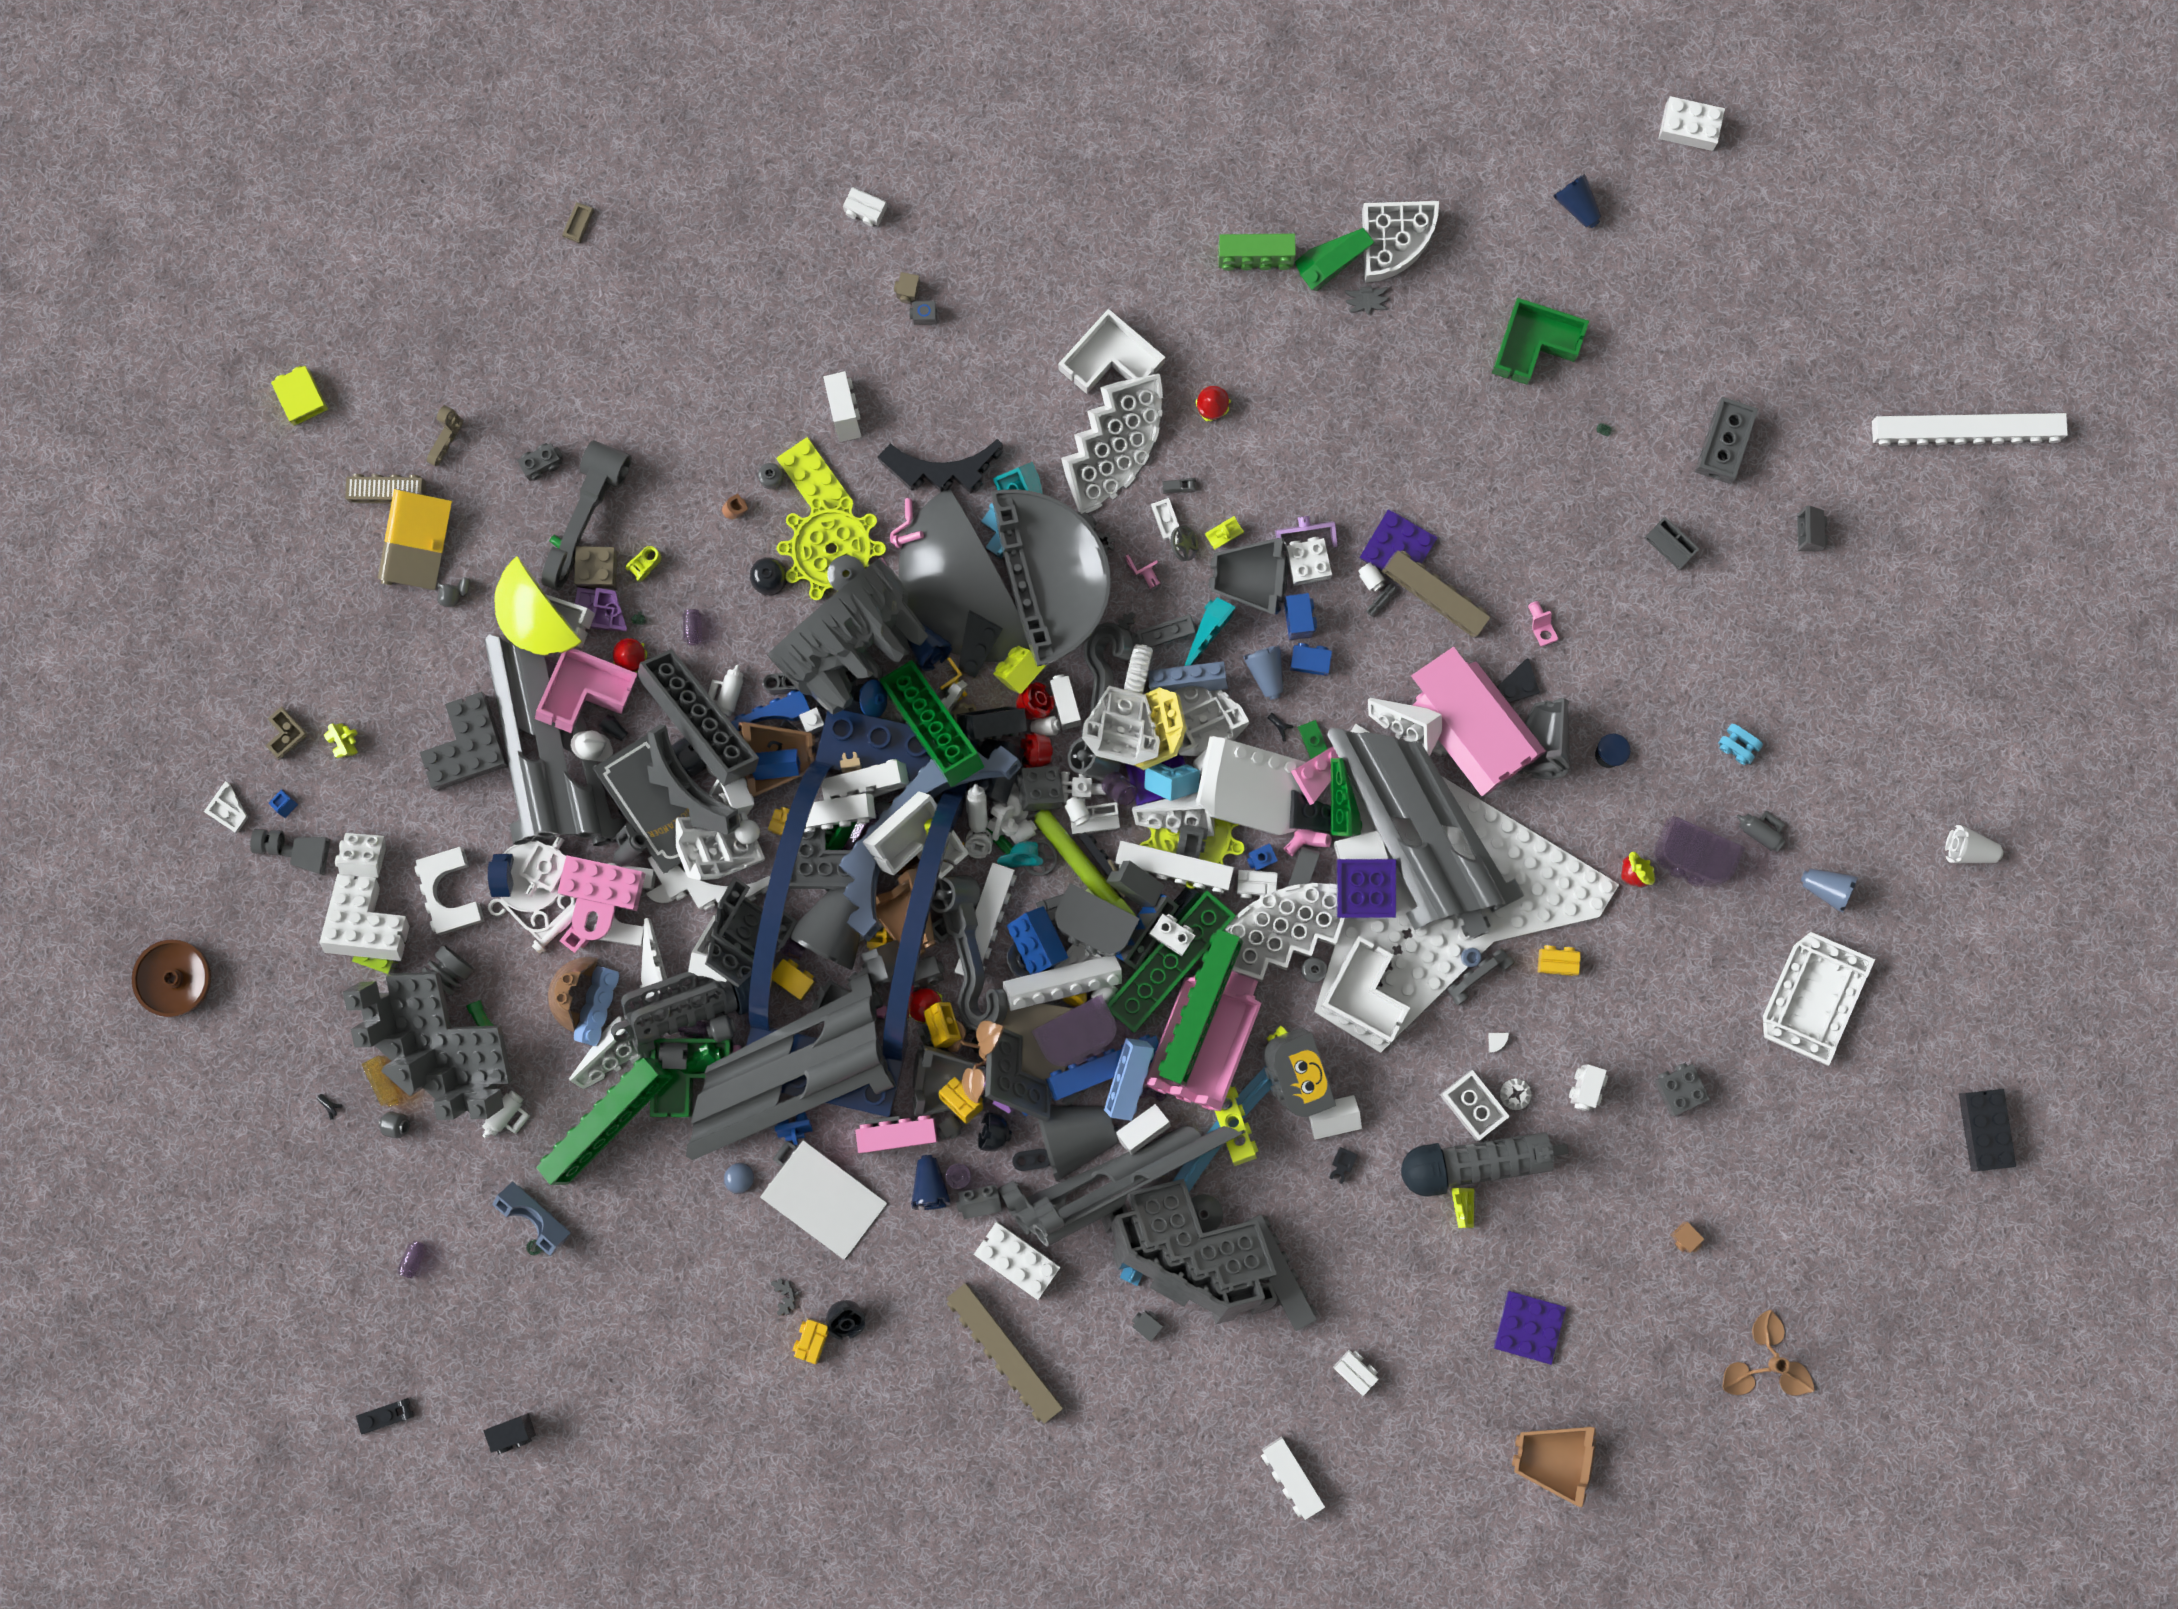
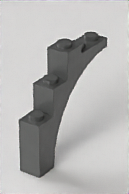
(683, 791)

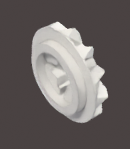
(1507, 1090)

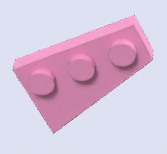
(1315, 774)

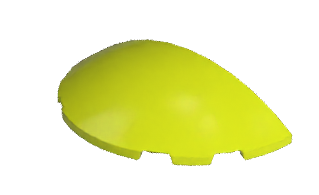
(529, 615)

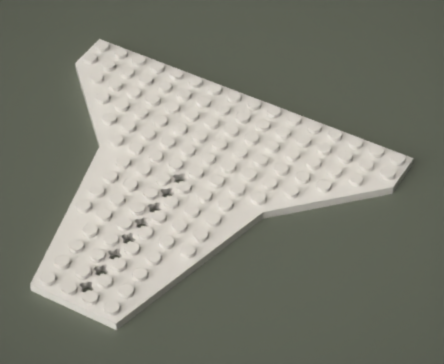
(1555, 892)

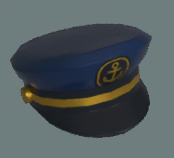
(1612, 750)

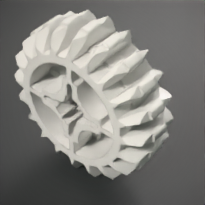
(1138, 668)

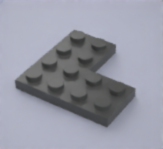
(818, 867)
(1012, 1086)

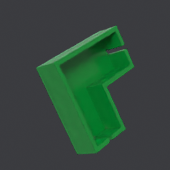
(1534, 330)
(677, 1095)

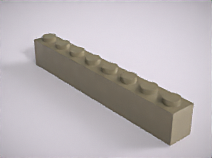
(1005, 1353)

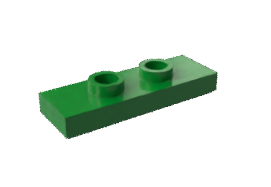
(1312, 738)

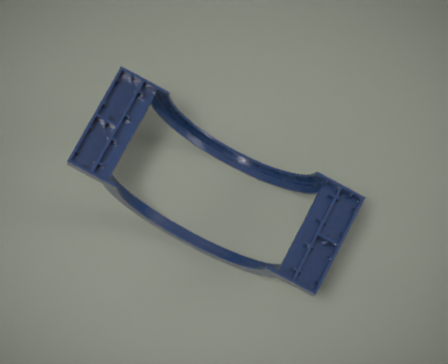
(875, 744)

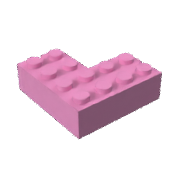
(581, 679)

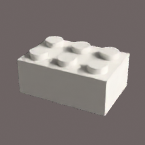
(1691, 123)
(1474, 1105)

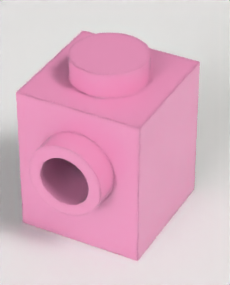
(573, 940)

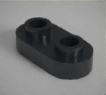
(1031, 1160)

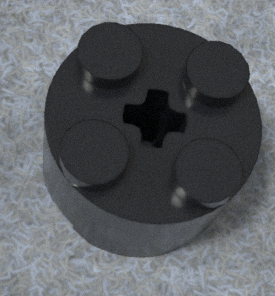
(688, 757)

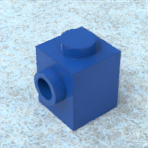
(1261, 858)

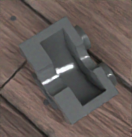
(1190, 841)
(673, 1055)

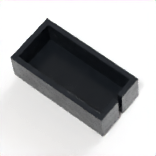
(1987, 1130)

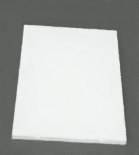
(823, 1200)

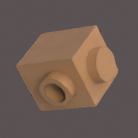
(1687, 1238)

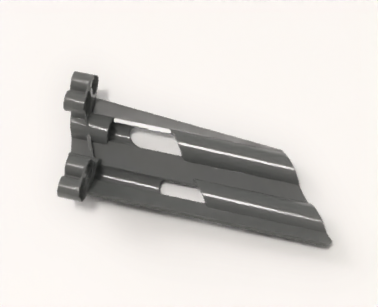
(1403, 782)
(544, 792)
(746, 1085)
(1053, 1219)

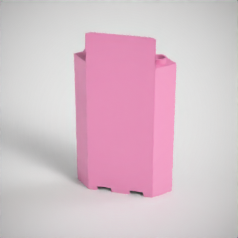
(1477, 721)
(1220, 1049)

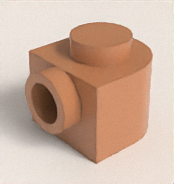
(734, 507)

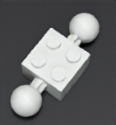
(738, 797)

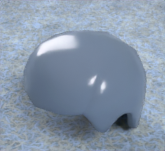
(738, 1178)

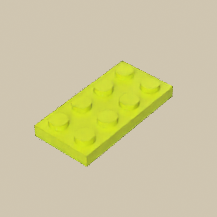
(811, 474)

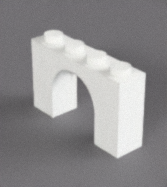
(431, 871)
(628, 933)

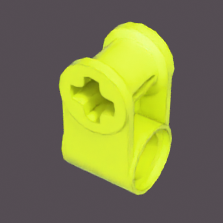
(643, 564)

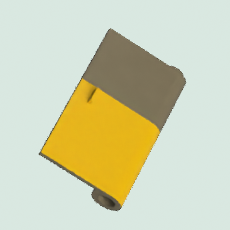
(414, 539)

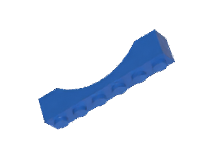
(784, 708)

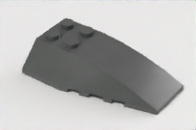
(736, 934)

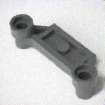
(1458, 990)

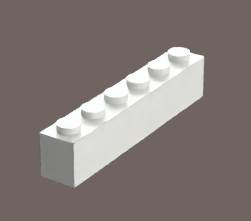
(1176, 866)
(990, 909)
(1062, 982)

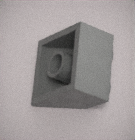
(1811, 529)

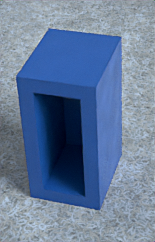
(1310, 659)

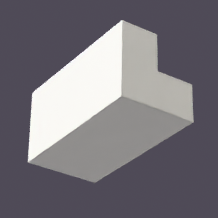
(1102, 818)
(1338, 1119)
(1143, 1129)

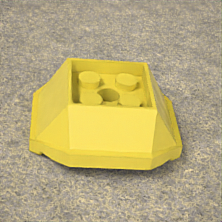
(1169, 723)

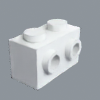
(1172, 934)

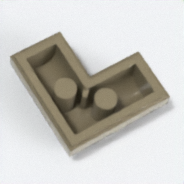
(290, 733)

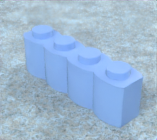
(595, 1010)

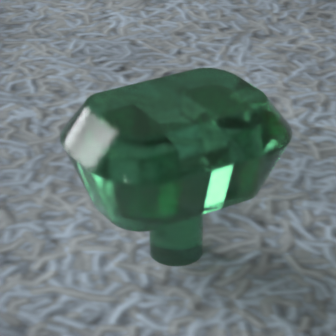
(1604, 429)
(638, 619)

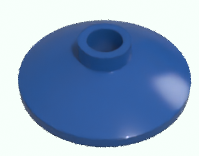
(873, 698)

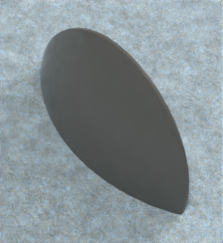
(1053, 571)
(954, 574)

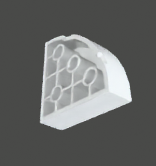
(1399, 235)

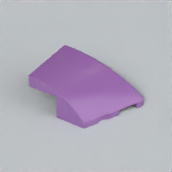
(605, 606)

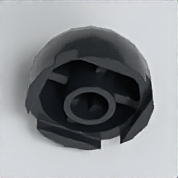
(768, 576)
(994, 1132)
(845, 1319)

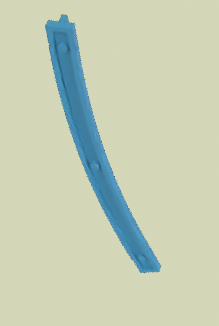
(1192, 1170)

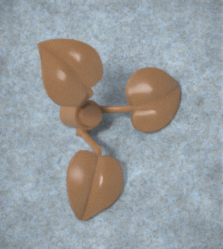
(988, 1035)
(1794, 1378)

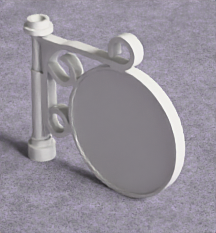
(541, 900)

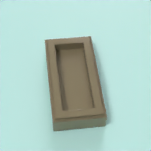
(578, 222)

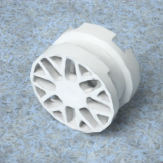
(979, 844)

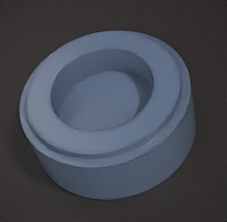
(1471, 957)

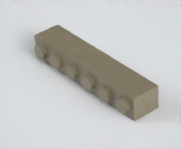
(1435, 593)

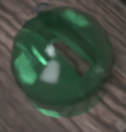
(529, 1245)

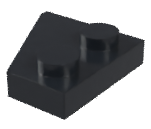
(1519, 683)

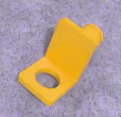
(955, 679)

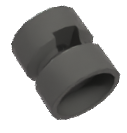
(265, 842)

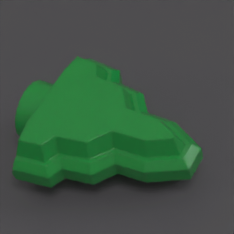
(702, 1058)

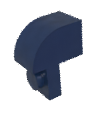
(500, 876)

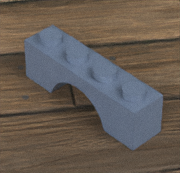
(1209, 676)
(516, 1202)

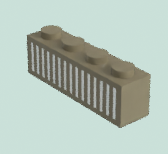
(379, 488)

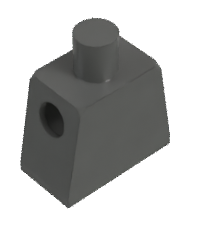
(308, 853)

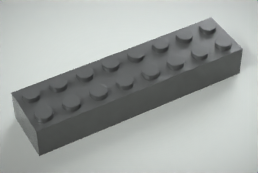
(697, 717)

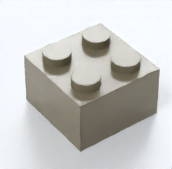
(595, 567)

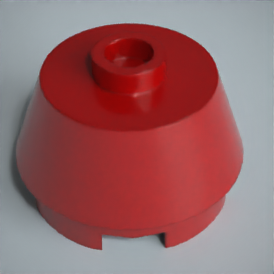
(1035, 701)
(1037, 750)

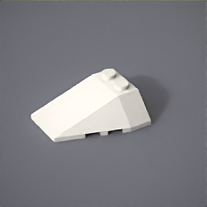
(1207, 716)
(1122, 727)
(711, 853)

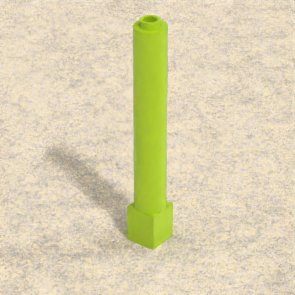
(1078, 860)

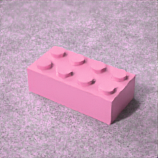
(898, 1135)

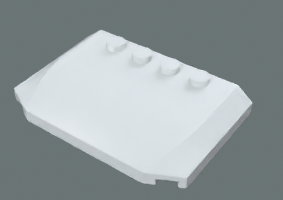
(1248, 786)
(1815, 997)

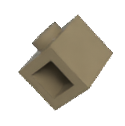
(907, 287)

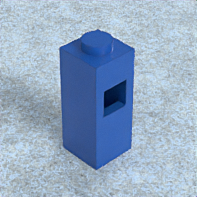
(777, 764)

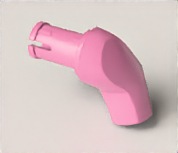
(1309, 838)

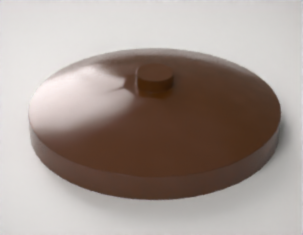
(171, 978)

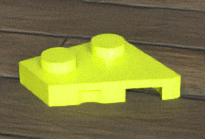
(1464, 1206)

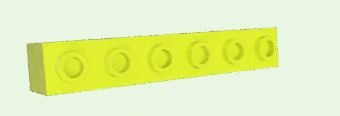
(1247, 1151)

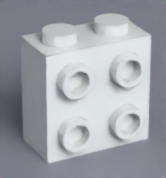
(1308, 561)
(361, 855)
(1588, 1087)

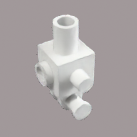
(1081, 787)

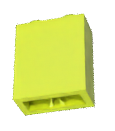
(299, 395)

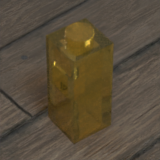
(384, 1088)

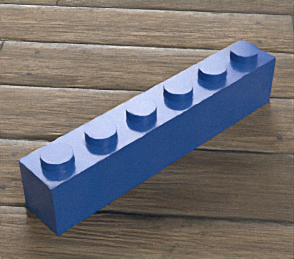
(1091, 1073)

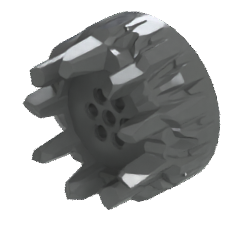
(840, 632)

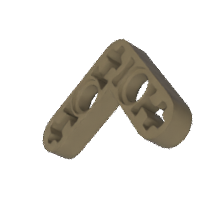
(452, 423)

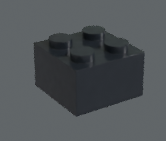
(505, 1435)

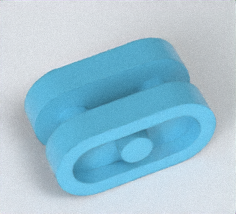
(1742, 754)

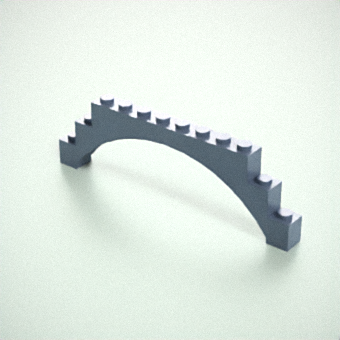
(862, 865)

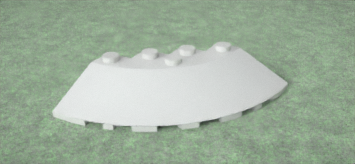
(1117, 442)
(1285, 924)

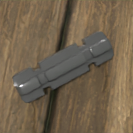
(1381, 600)

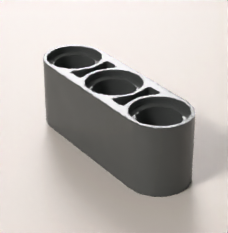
(1304, 867)

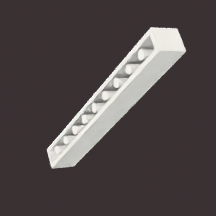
(1969, 428)

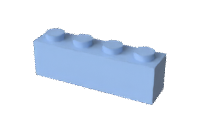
(1129, 1079)

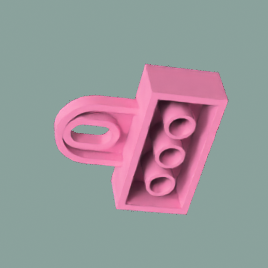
(599, 890)

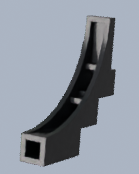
(965, 471)

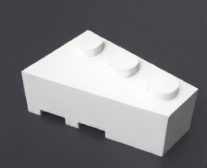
(842, 406)

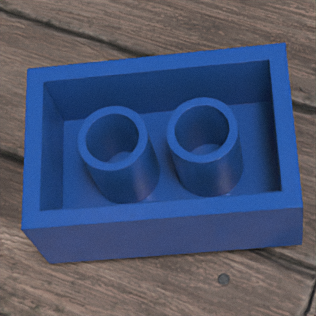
(1037, 941)

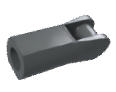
(1175, 486)

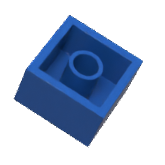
(1299, 616)

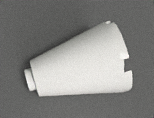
(1971, 847)

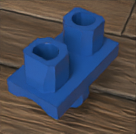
(794, 1130)

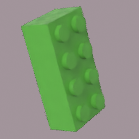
(1256, 250)

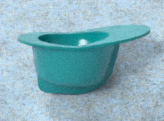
(1021, 855)

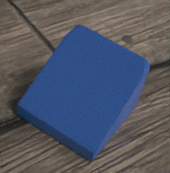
(283, 803)

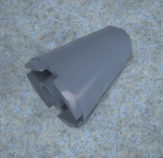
(1267, 670)
(1830, 887)

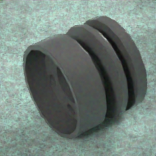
(450, 968)

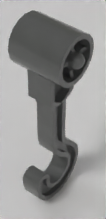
(602, 468)
(1080, 756)
(956, 900)

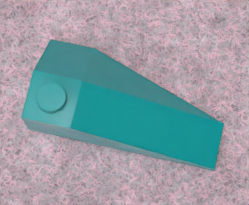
(1020, 478)
(1214, 619)

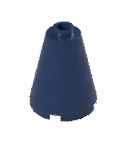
(1580, 201)
(931, 650)
(929, 1186)

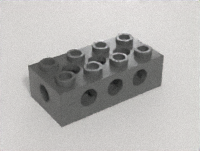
(1714, 444)

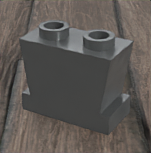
(882, 961)

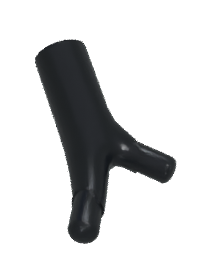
(1281, 726)
(329, 1106)

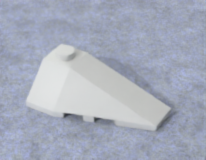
(1408, 721)
(1173, 814)
(652, 963)
(604, 1057)

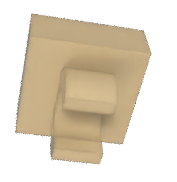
(850, 765)

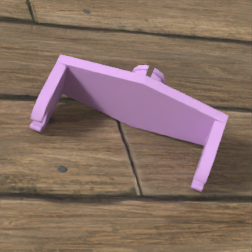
(1304, 525)

